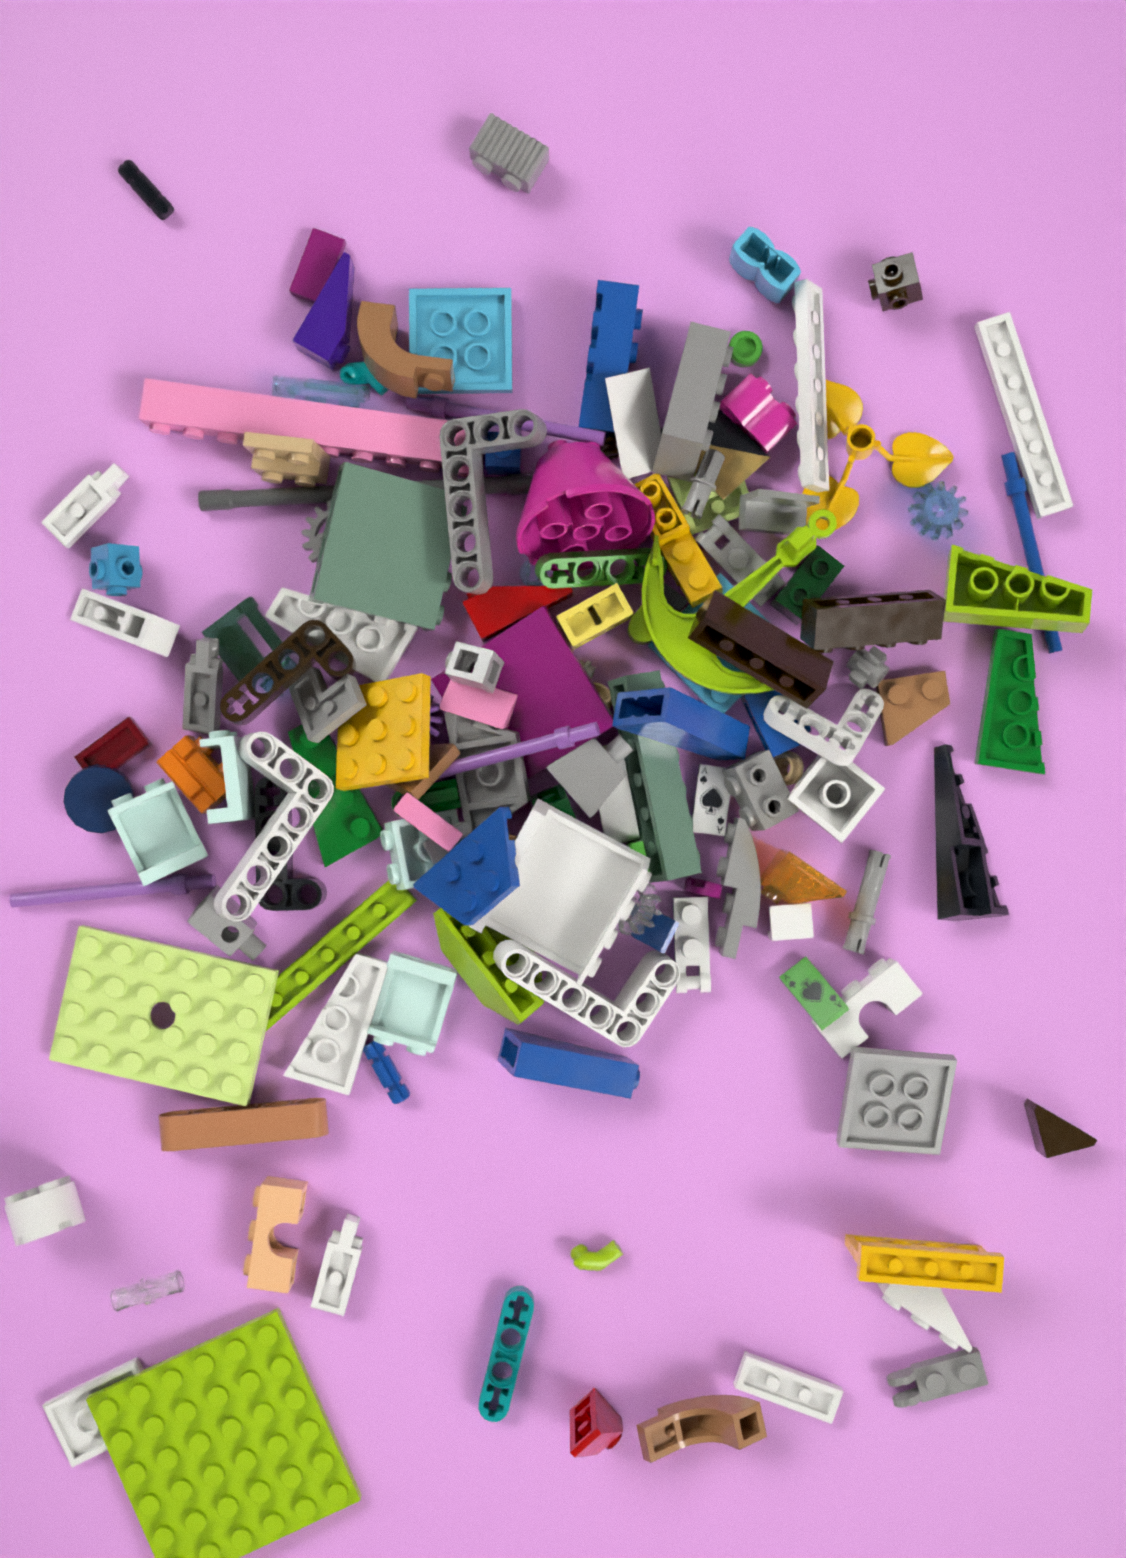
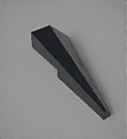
(962, 871)

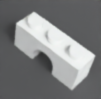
(885, 983)

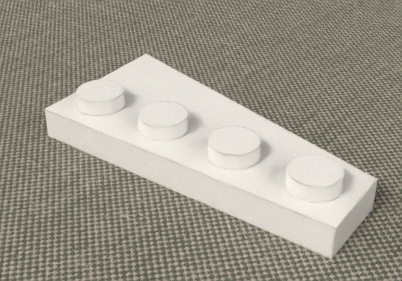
(371, 639)

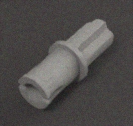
(703, 483)

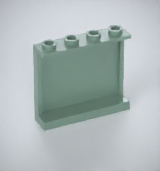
(385, 548)

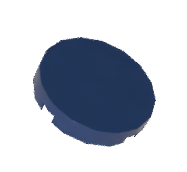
(91, 794)

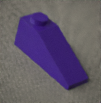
(328, 324)

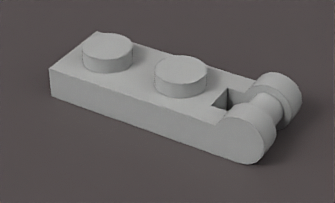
(736, 556)

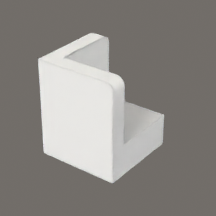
(791, 921)

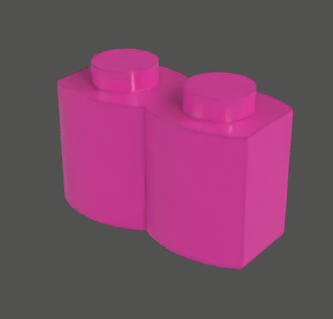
(758, 412)

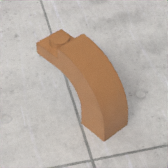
(392, 365)
(702, 1419)

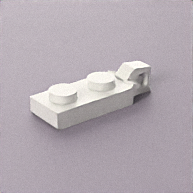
(85, 505)
(338, 1268)

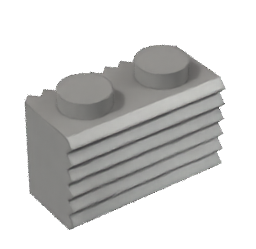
(508, 154)

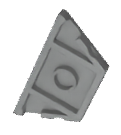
(490, 786)

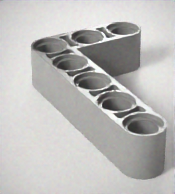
(473, 486)

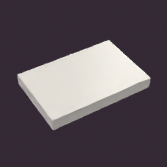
(73, 1419)

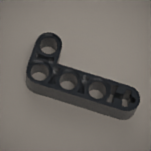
(290, 886)

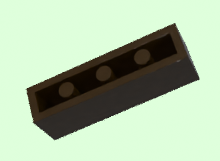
(872, 620)
(761, 649)

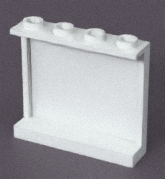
(569, 890)

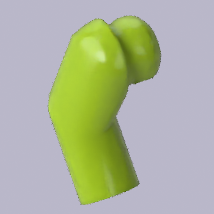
(595, 1261)

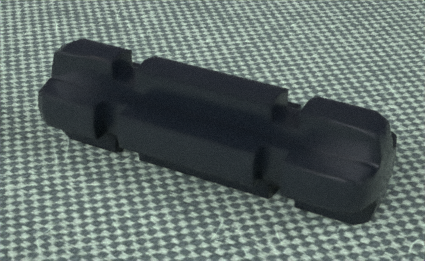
(145, 189)

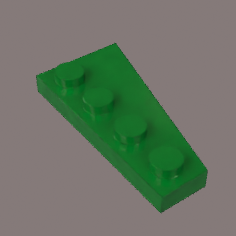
(1009, 716)
(347, 818)

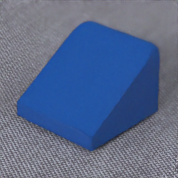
(660, 935)

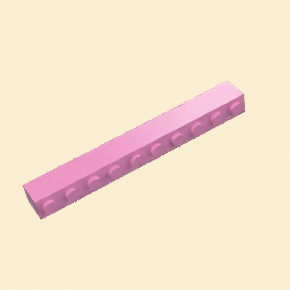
(335, 428)

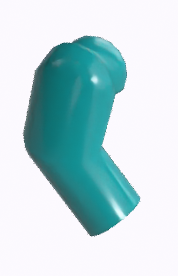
(358, 374)

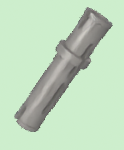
(866, 902)

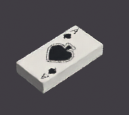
(710, 801)

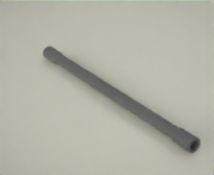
(228, 499)

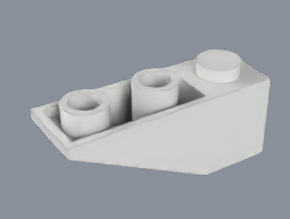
(928, 1309)

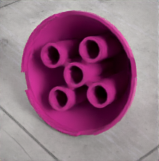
(581, 505)

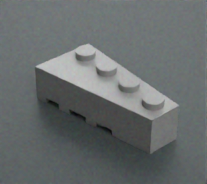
(693, 401)

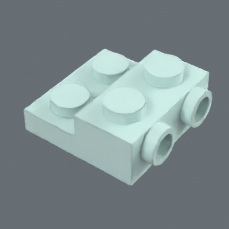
(407, 850)

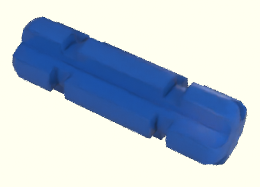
(386, 1072)

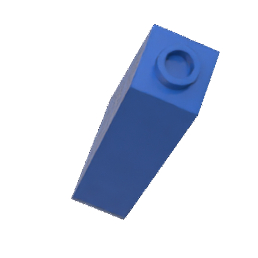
(681, 722)
(567, 1064)

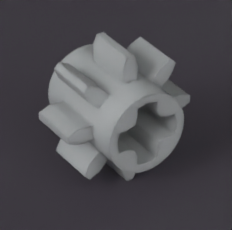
(867, 667)

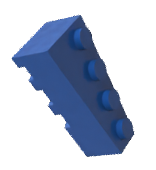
(609, 350)

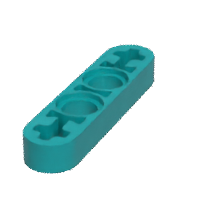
(506, 1353)

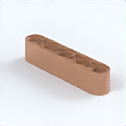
(243, 1124)

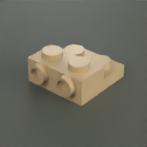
(287, 458)

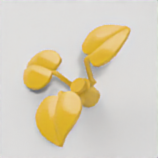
(915, 456)

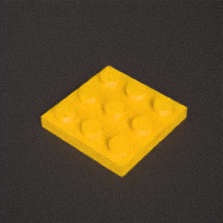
(388, 736)

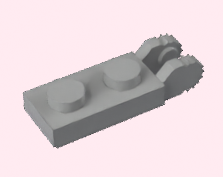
(939, 1377)

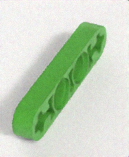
(601, 567)

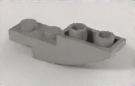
(741, 872)

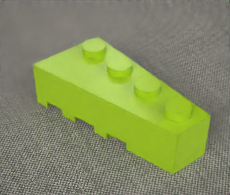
(1011, 596)

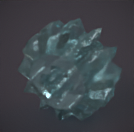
(947, 501)

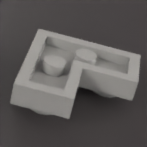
(322, 707)

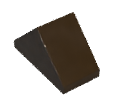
(1053, 1134)

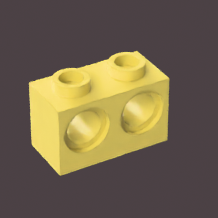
(594, 616)

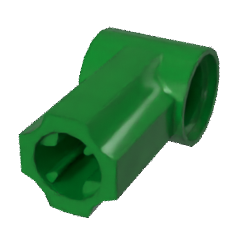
(438, 798)

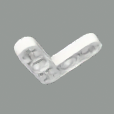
(838, 734)

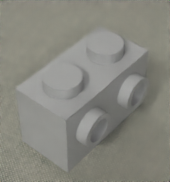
(759, 791)

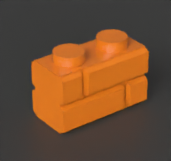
(195, 773)

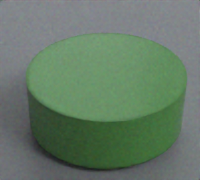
(746, 349)

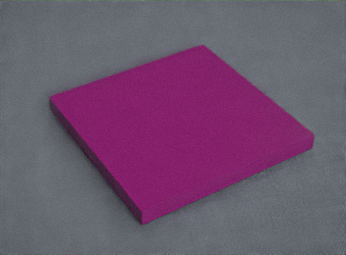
(548, 683)

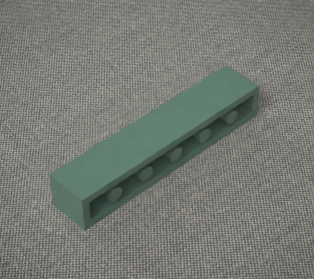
(658, 794)

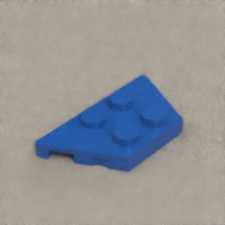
(475, 872)

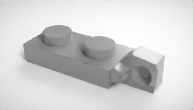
(203, 688)

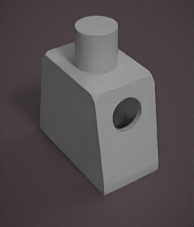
(591, 772)
(215, 927)

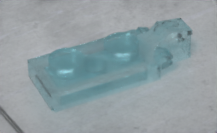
(318, 390)

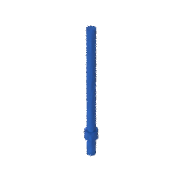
(1016, 489)

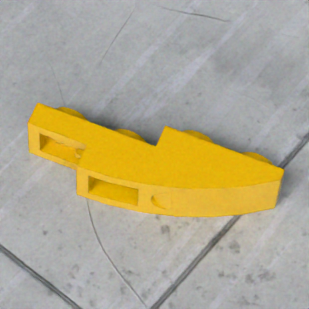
(678, 545)

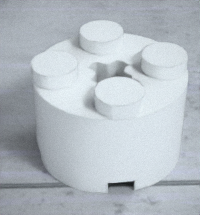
(43, 1212)

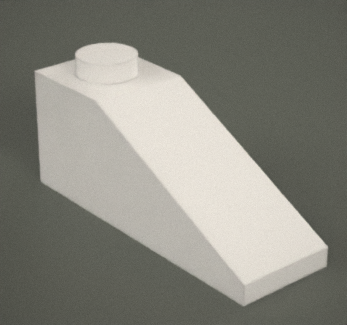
(125, 622)

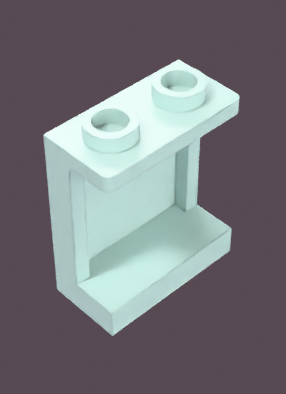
(236, 777)
(157, 831)
(412, 1003)

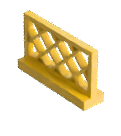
(926, 1263)

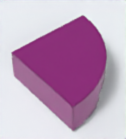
(703, 887)

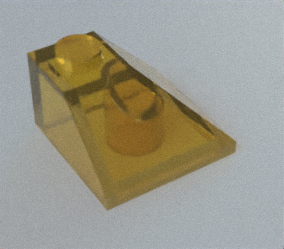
(796, 881)

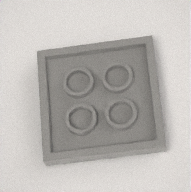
(896, 1100)

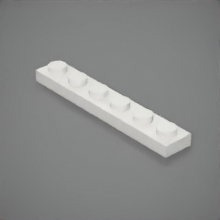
(811, 397)
(1023, 415)

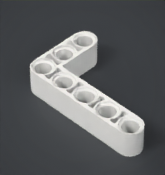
(278, 826)
(585, 998)

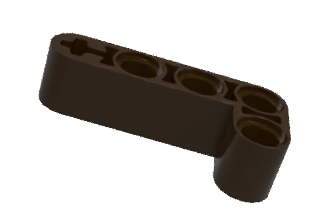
(284, 678)

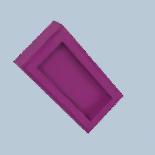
(316, 264)

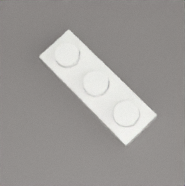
(788, 1387)

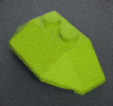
(473, 959)

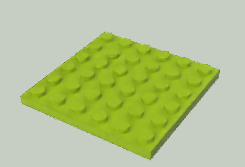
(225, 1444)

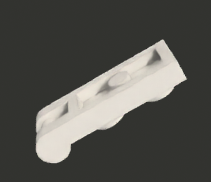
(692, 942)

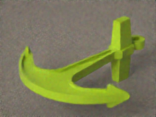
(671, 628)

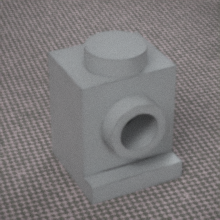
(485, 662)

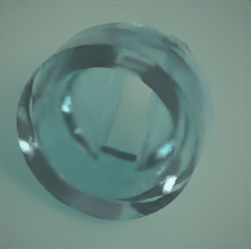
(525, 574)

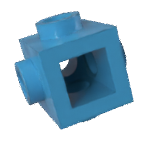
(115, 568)

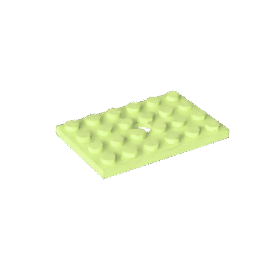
(216, 1004)

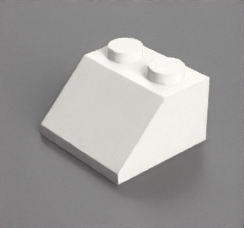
(835, 795)

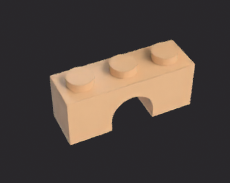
(271, 1264)

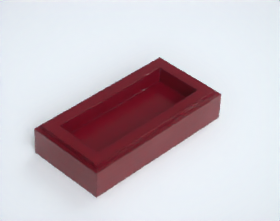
(115, 746)

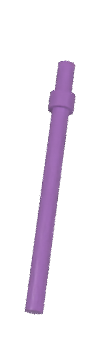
(442, 408)
(561, 738)
(177, 884)

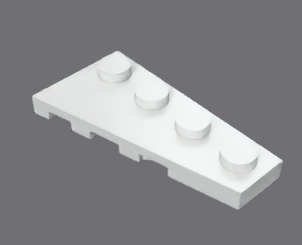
(337, 1039)

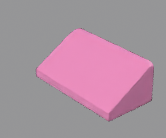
(479, 705)
(428, 822)

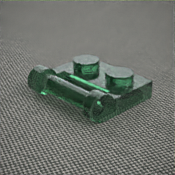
(235, 645)

